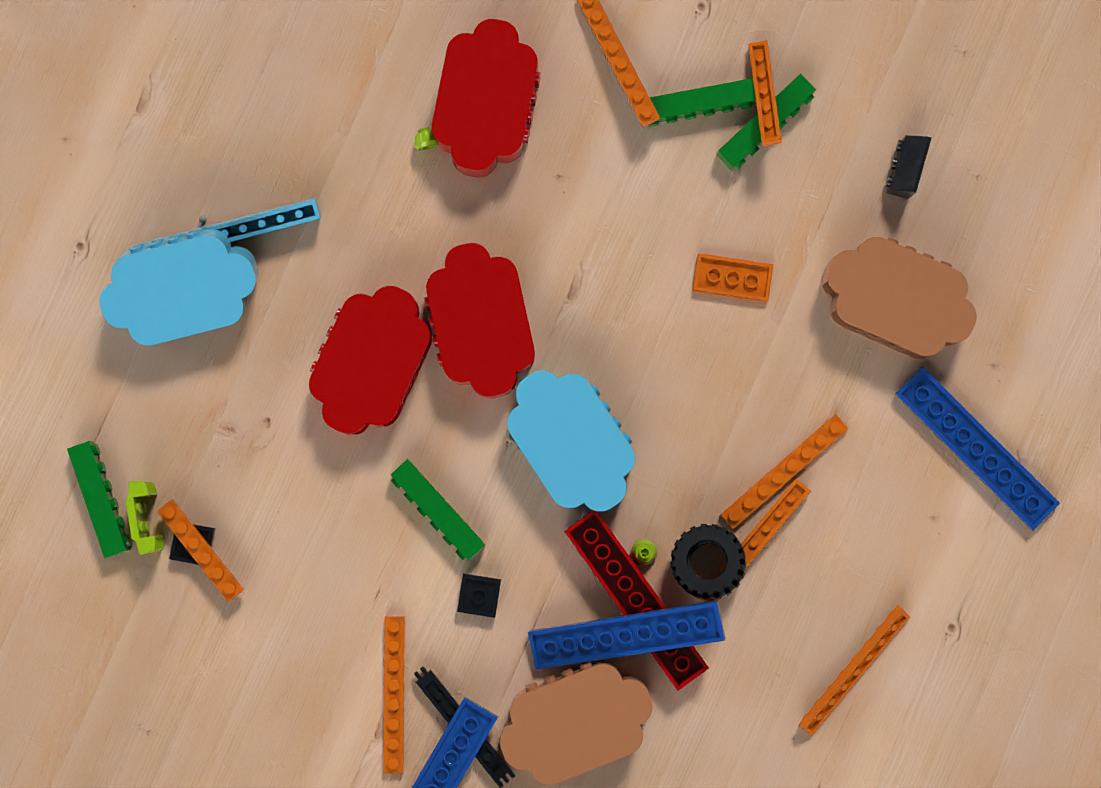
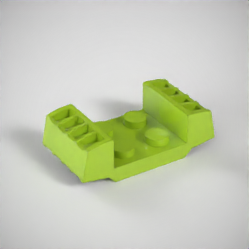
(136, 514)

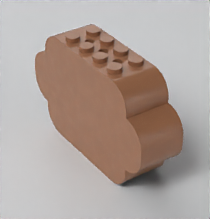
(899, 297)
(575, 722)

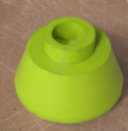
(425, 139)
(638, 549)

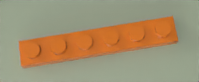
(765, 93)
(200, 550)

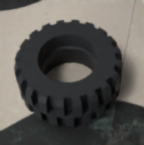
(708, 535)

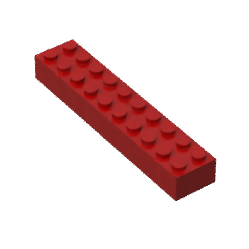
(630, 590)

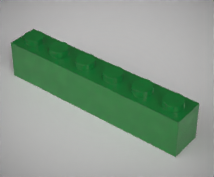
(704, 101)
(749, 137)
(99, 499)
(441, 513)

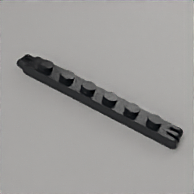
(447, 706)

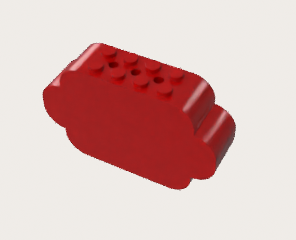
(486, 98)
(479, 321)
(370, 360)

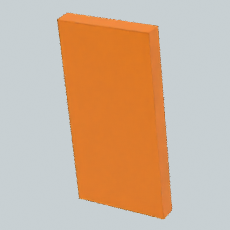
(732, 277)

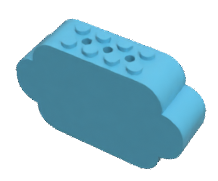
(179, 286)
(571, 440)

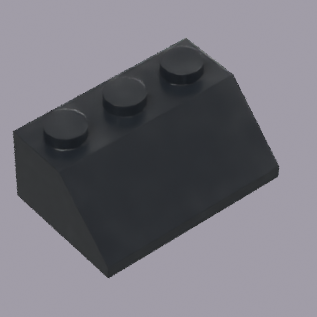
(908, 166)

